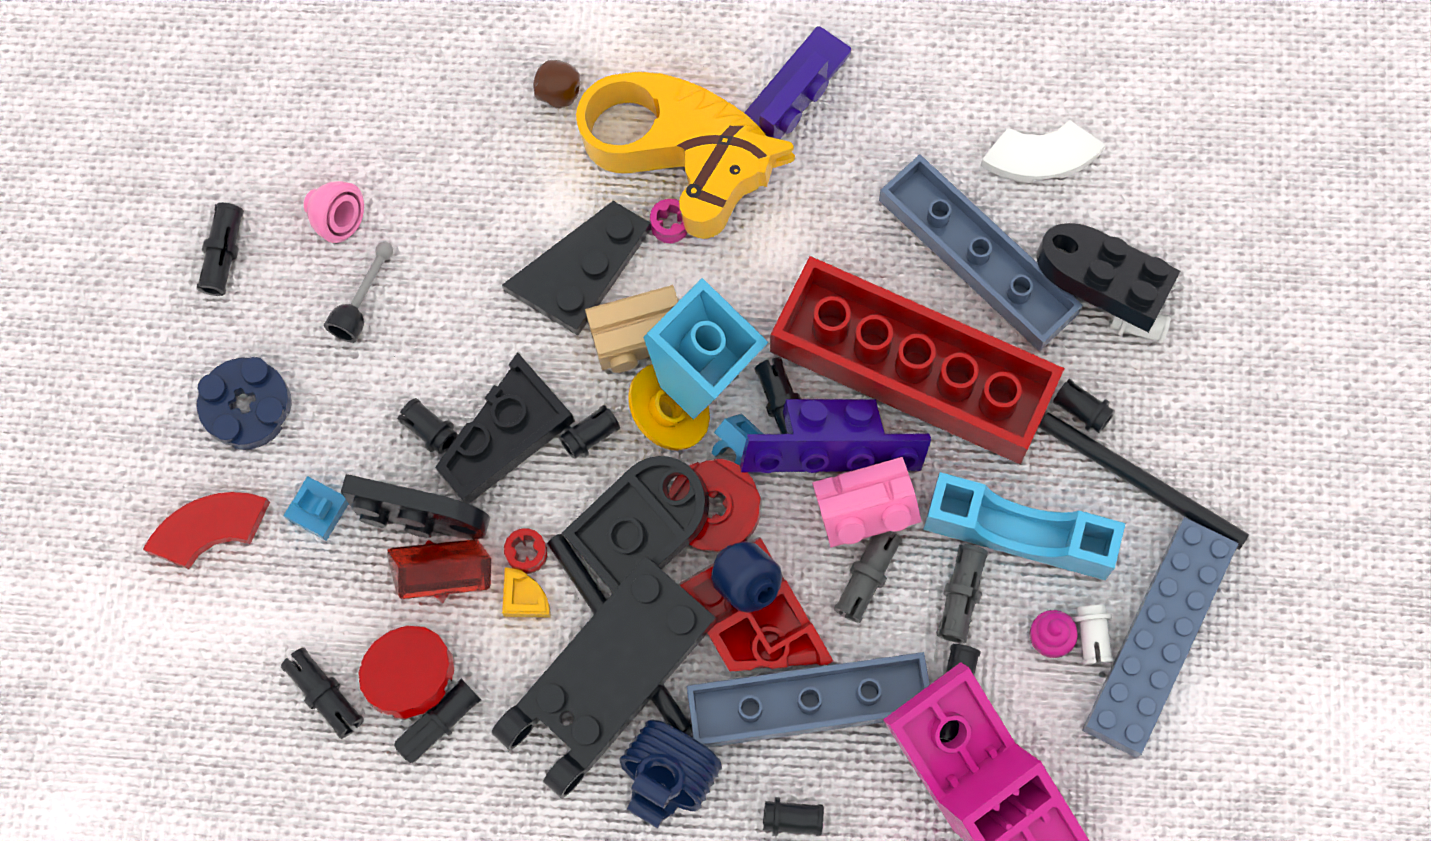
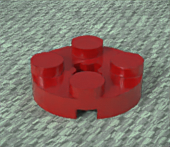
(741, 504)

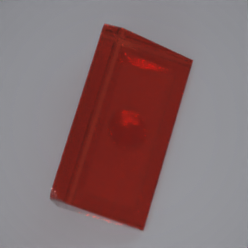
(440, 568)

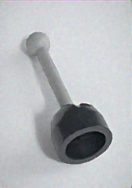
(346, 320)

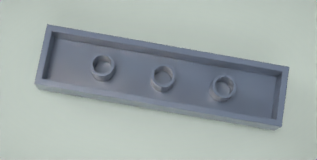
(979, 252)
(1160, 638)
(804, 700)

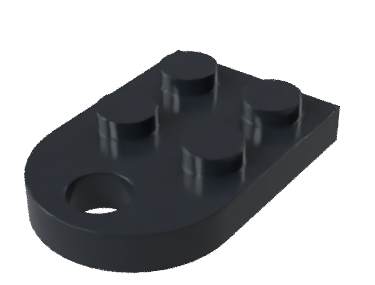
(1106, 272)
(415, 509)
(640, 520)

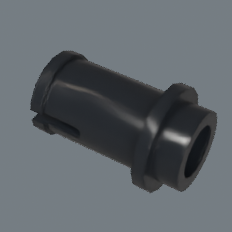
(1084, 406)
(428, 426)
(589, 432)
(792, 817)

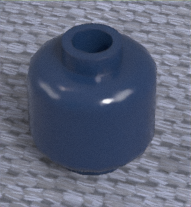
(746, 576)

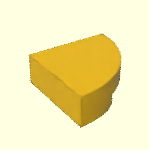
(523, 596)

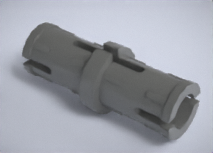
(867, 576)
(962, 593)

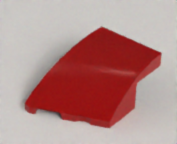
(763, 638)

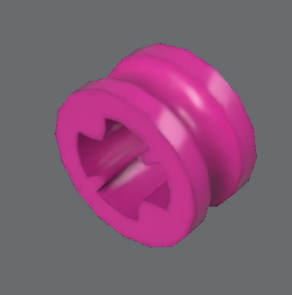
(662, 210)

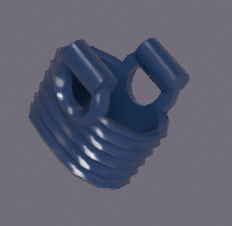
(671, 759)

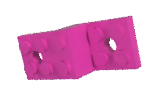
(981, 776)

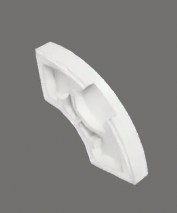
(1042, 156)

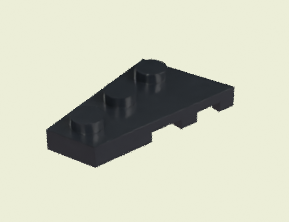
(580, 267)
(508, 429)

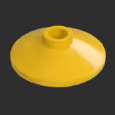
(661, 416)

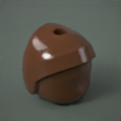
(556, 83)

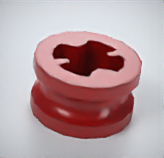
(539, 546)

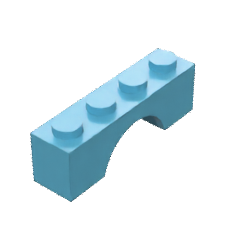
(1060, 539)

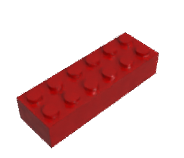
(915, 359)

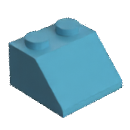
(701, 348)

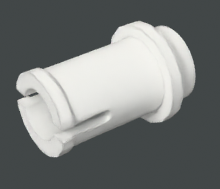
(1157, 332)
(1094, 630)

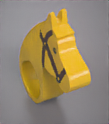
(693, 129)

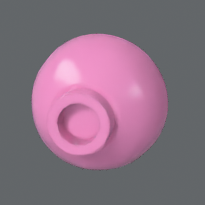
(335, 210)

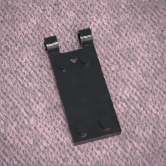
(609, 671)

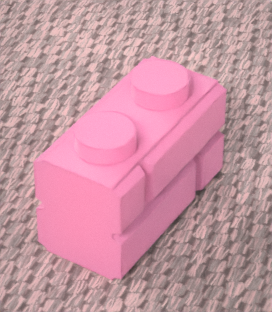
(867, 502)

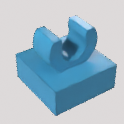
(733, 434)
(316, 508)

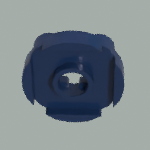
(220, 391)

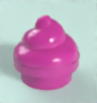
(1053, 634)

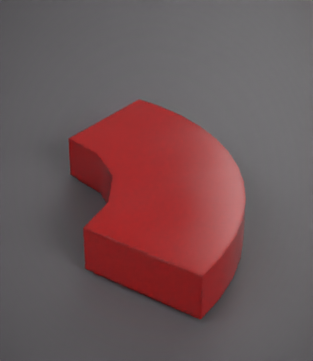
(207, 523)

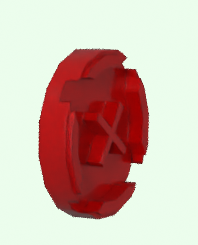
(406, 671)

